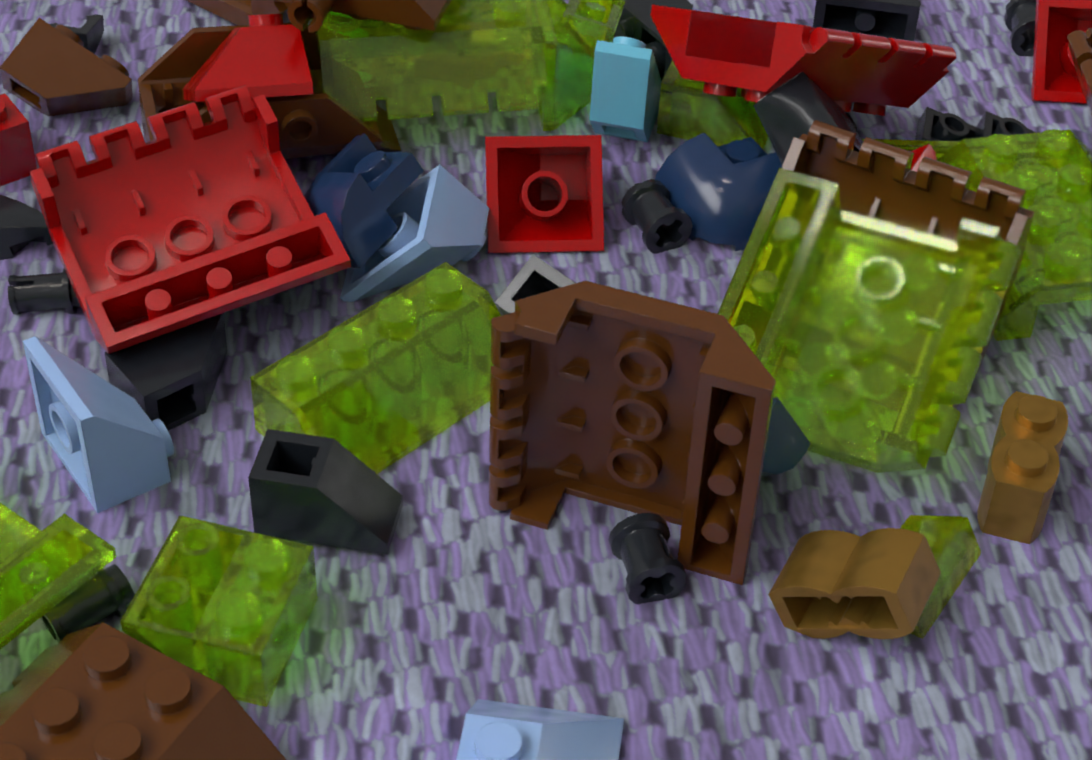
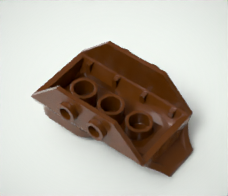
(306, 123)

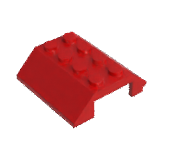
(763, 55)
(181, 221)

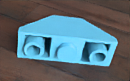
(624, 89)

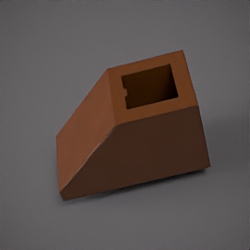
(61, 76)

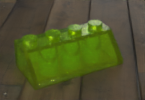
(387, 372)

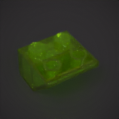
(226, 604)

